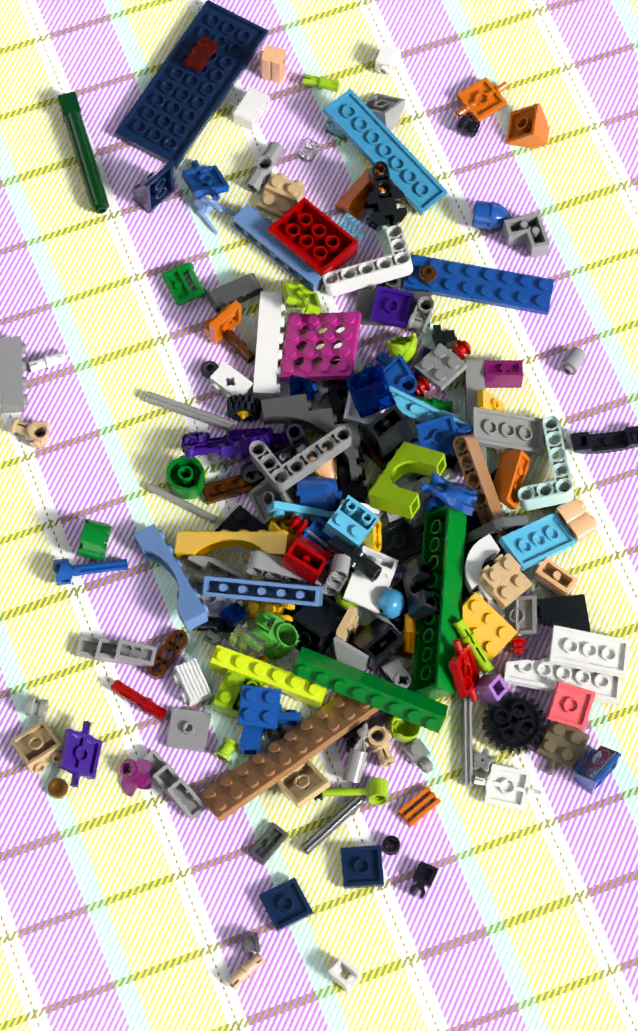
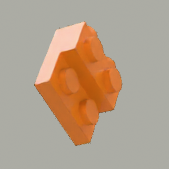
(226, 320)

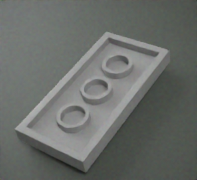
(507, 431)

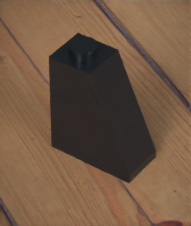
(564, 612)

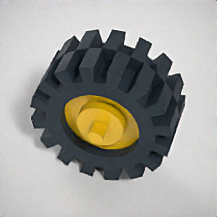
(243, 408)

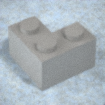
(527, 230)

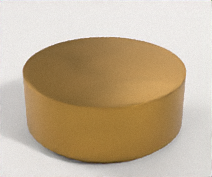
(58, 788)

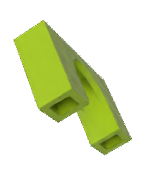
(407, 460)

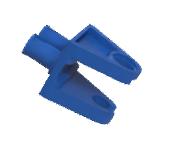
(396, 372)

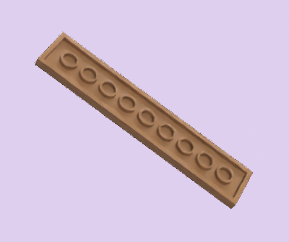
(284, 755)

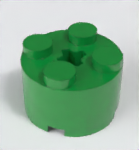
(176, 477)
(93, 539)

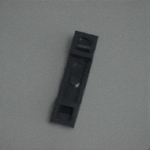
(605, 442)

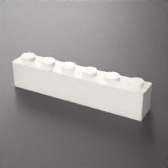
(267, 346)

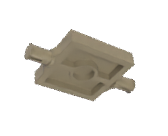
(562, 746)

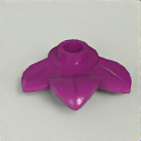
(137, 778)

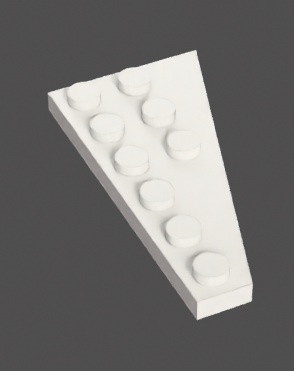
(530, 675)

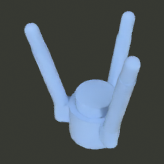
(206, 204)

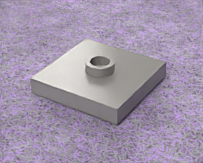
(188, 730)

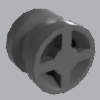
(250, 943)

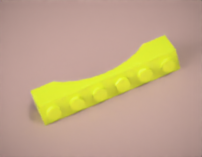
(272, 676)

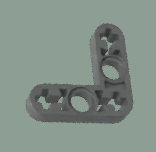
(498, 525)

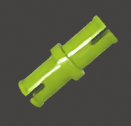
(320, 82)

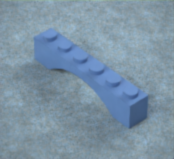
(153, 547)

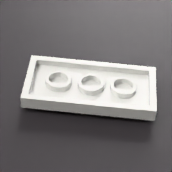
(589, 651)

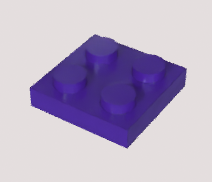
(391, 307)

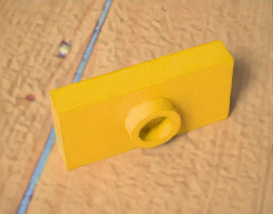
(487, 401)

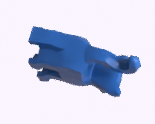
(451, 493)

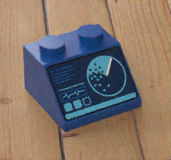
(596, 768)

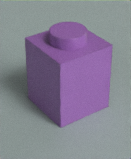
(491, 688)

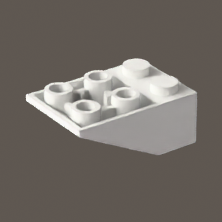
(367, 593)

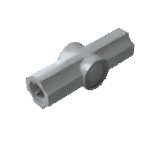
(259, 175)

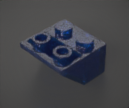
(370, 391)

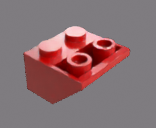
(306, 559)

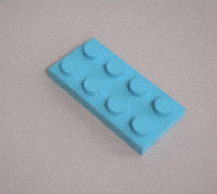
(538, 540)

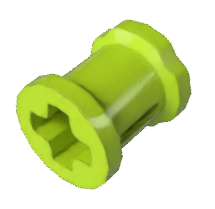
(226, 749)

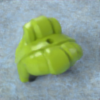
(404, 346)

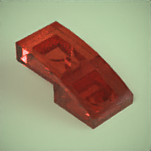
(201, 53)

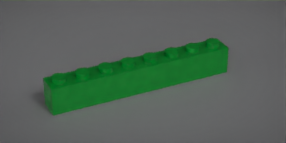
(370, 689)

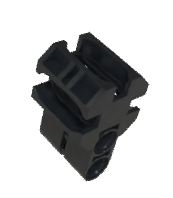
(383, 203)

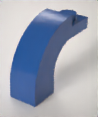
(252, 736)

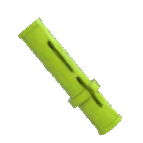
(469, 637)

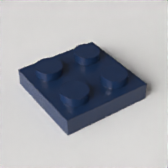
(362, 867)
(286, 904)

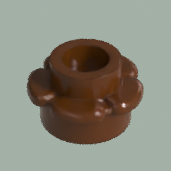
(427, 278)

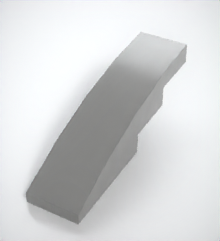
(116, 651)
(174, 786)

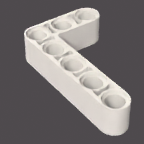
(373, 271)

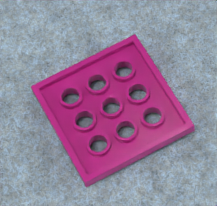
(325, 370)

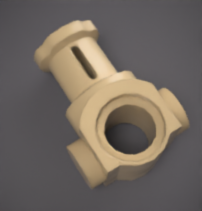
(31, 430)
(382, 746)

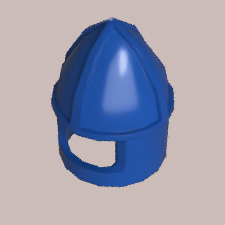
(489, 215)

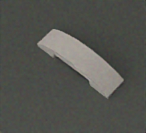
(202, 563)

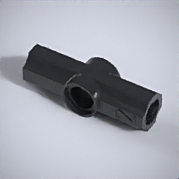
(359, 560)

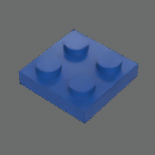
(259, 707)

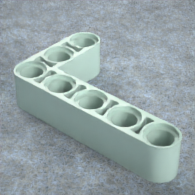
(561, 482)

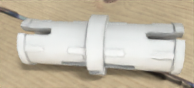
(47, 361)

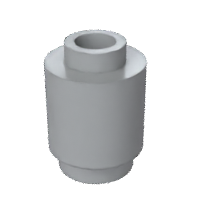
(572, 361)

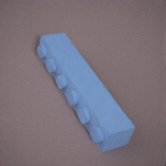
(254, 228)
(263, 590)

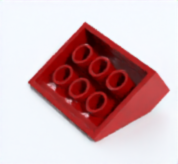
(314, 237)

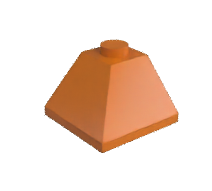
(528, 127)

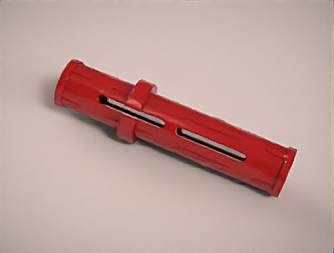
(146, 704)

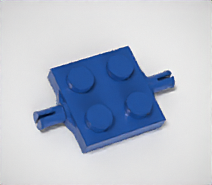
(205, 181)
(439, 434)

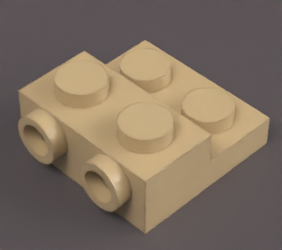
(280, 195)
(504, 580)
(37, 747)
(303, 784)

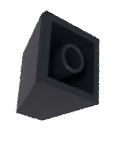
(318, 625)

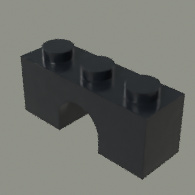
(420, 603)

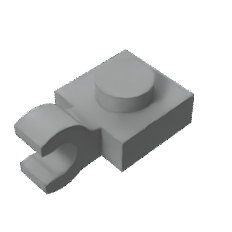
(418, 753)

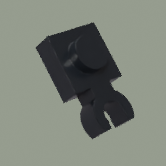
(424, 877)

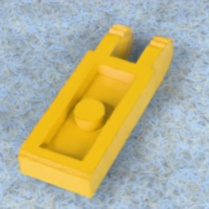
(273, 607)

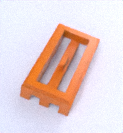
(432, 795)

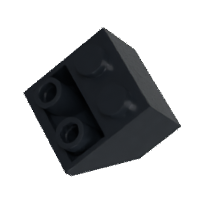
(388, 432)
(378, 641)

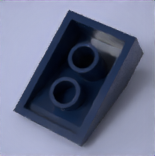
(155, 188)

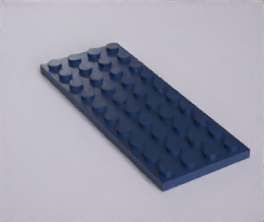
(183, 100)

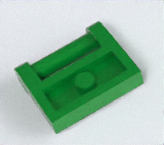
(178, 286)

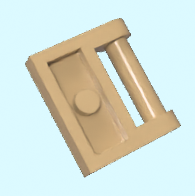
(348, 625)

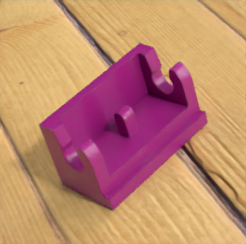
(503, 373)

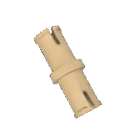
(245, 971)

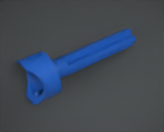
(66, 572)

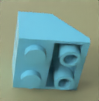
(351, 522)

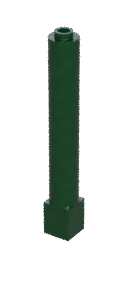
(83, 152)

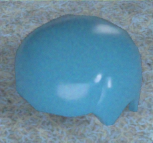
(391, 602)

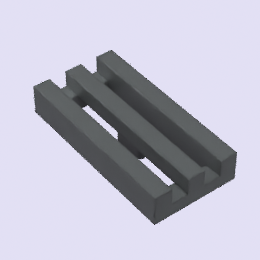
(257, 857)

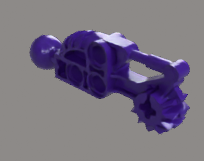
(233, 444)

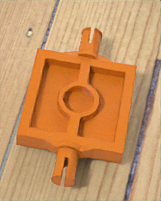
(481, 99)

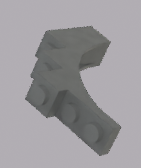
(321, 421)

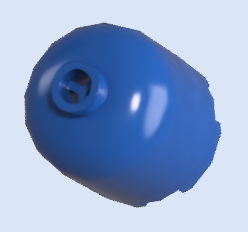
(319, 492)

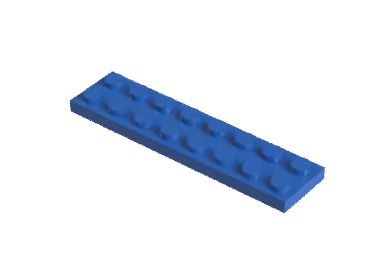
(482, 285)

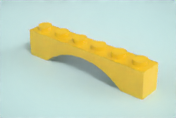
(202, 543)

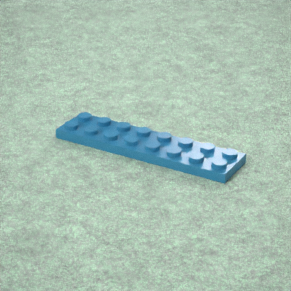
(380, 144)

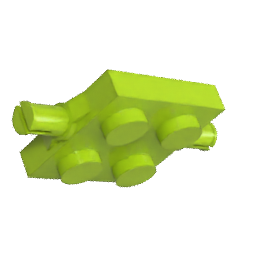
(299, 296)

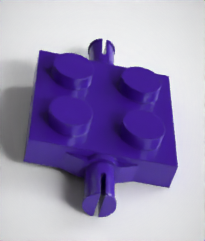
(80, 754)

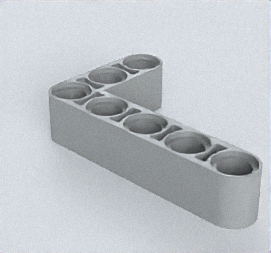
(300, 460)
(268, 567)

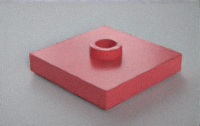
(570, 705)

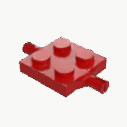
(464, 670)

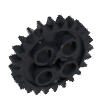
(521, 739)

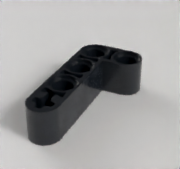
(290, 447)

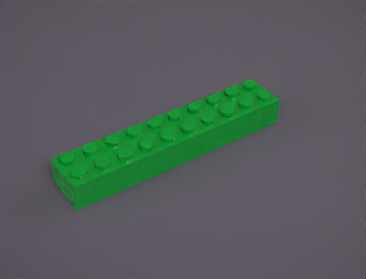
(444, 548)

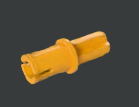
(409, 634)

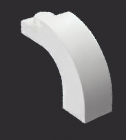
(479, 554)

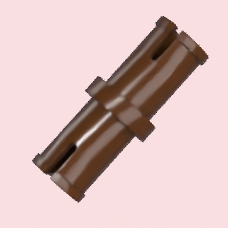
(239, 346)

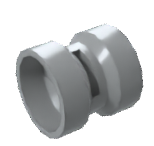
(36, 707)

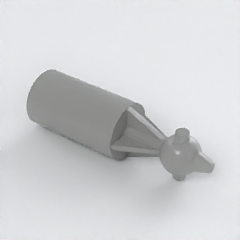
(357, 757)

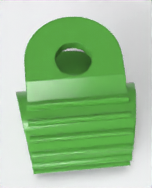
(279, 637)

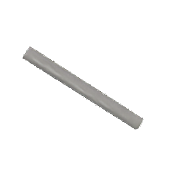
(182, 503)

